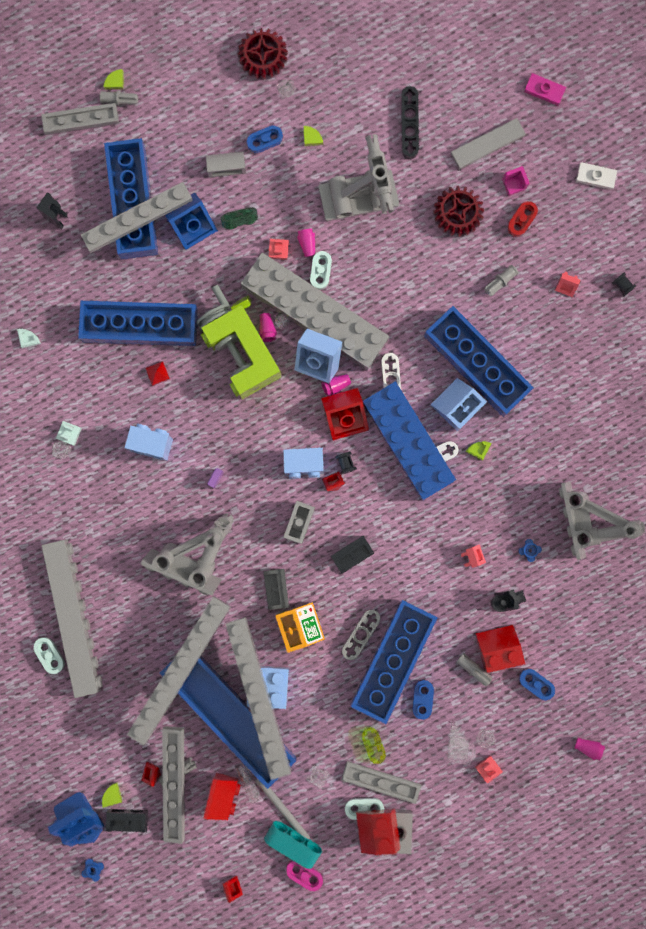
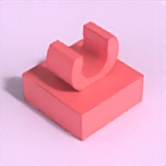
(278, 249)
(567, 284)
(475, 556)
(488, 769)

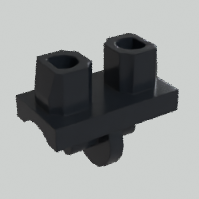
(507, 600)

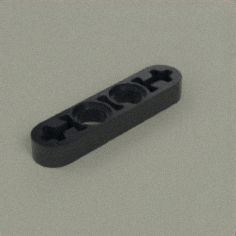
(410, 122)

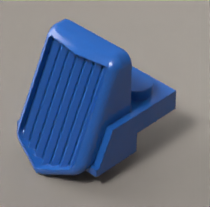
(76, 821)

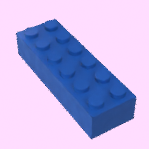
(128, 188)
(138, 323)
(478, 361)
(408, 441)
(393, 661)

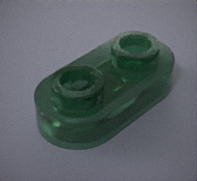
(239, 217)

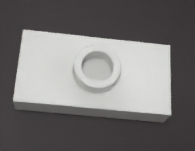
(596, 176)

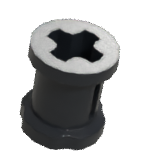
(624, 284)
(346, 463)

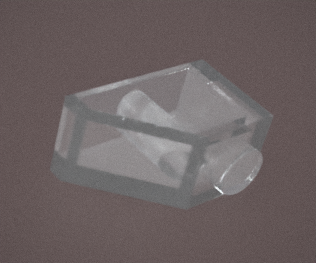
(459, 747)

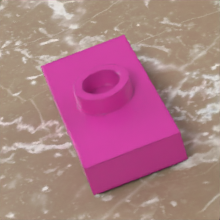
(545, 89)

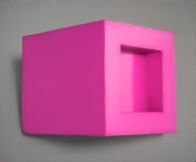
(515, 181)

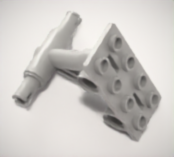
(363, 193)
(581, 523)
(189, 572)

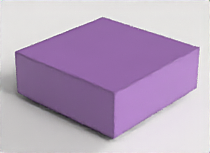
(215, 478)

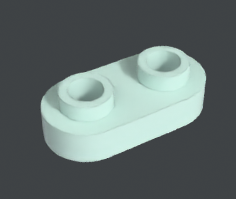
(321, 271)
(46, 657)
(363, 805)

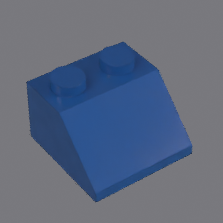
(191, 222)

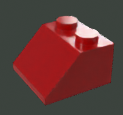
(345, 414)
(500, 649)
(221, 797)
(378, 832)

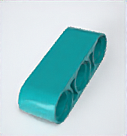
(292, 844)

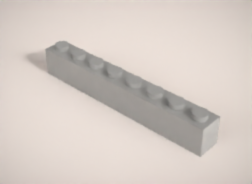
(71, 618)
(179, 670)
(258, 698)

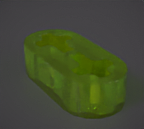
(378, 743)

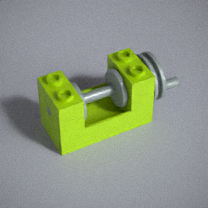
(226, 327)

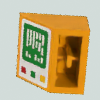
(300, 627)

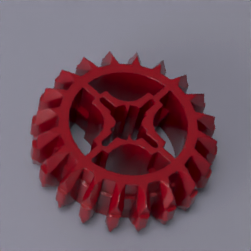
(278, 52)
(454, 196)

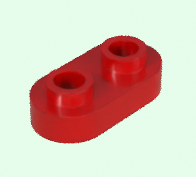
(522, 219)

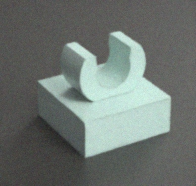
(68, 433)

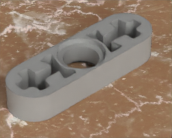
(349, 644)

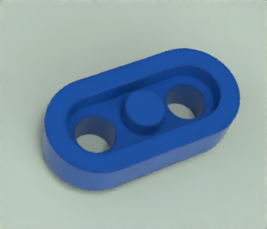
(263, 137)
(536, 684)
(421, 699)

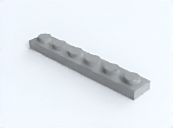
(136, 217)
(173, 785)

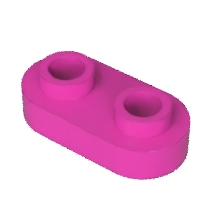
(303, 875)

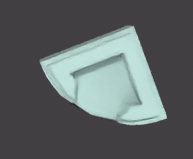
(27, 338)

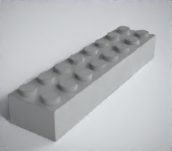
(314, 310)

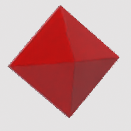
(157, 373)
(333, 482)
(150, 774)
(232, 889)

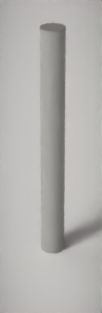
(282, 809)

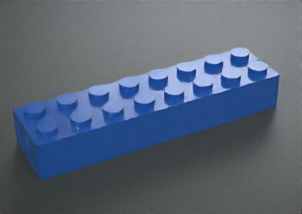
(227, 717)

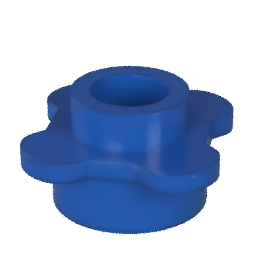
(530, 545)
(98, 867)

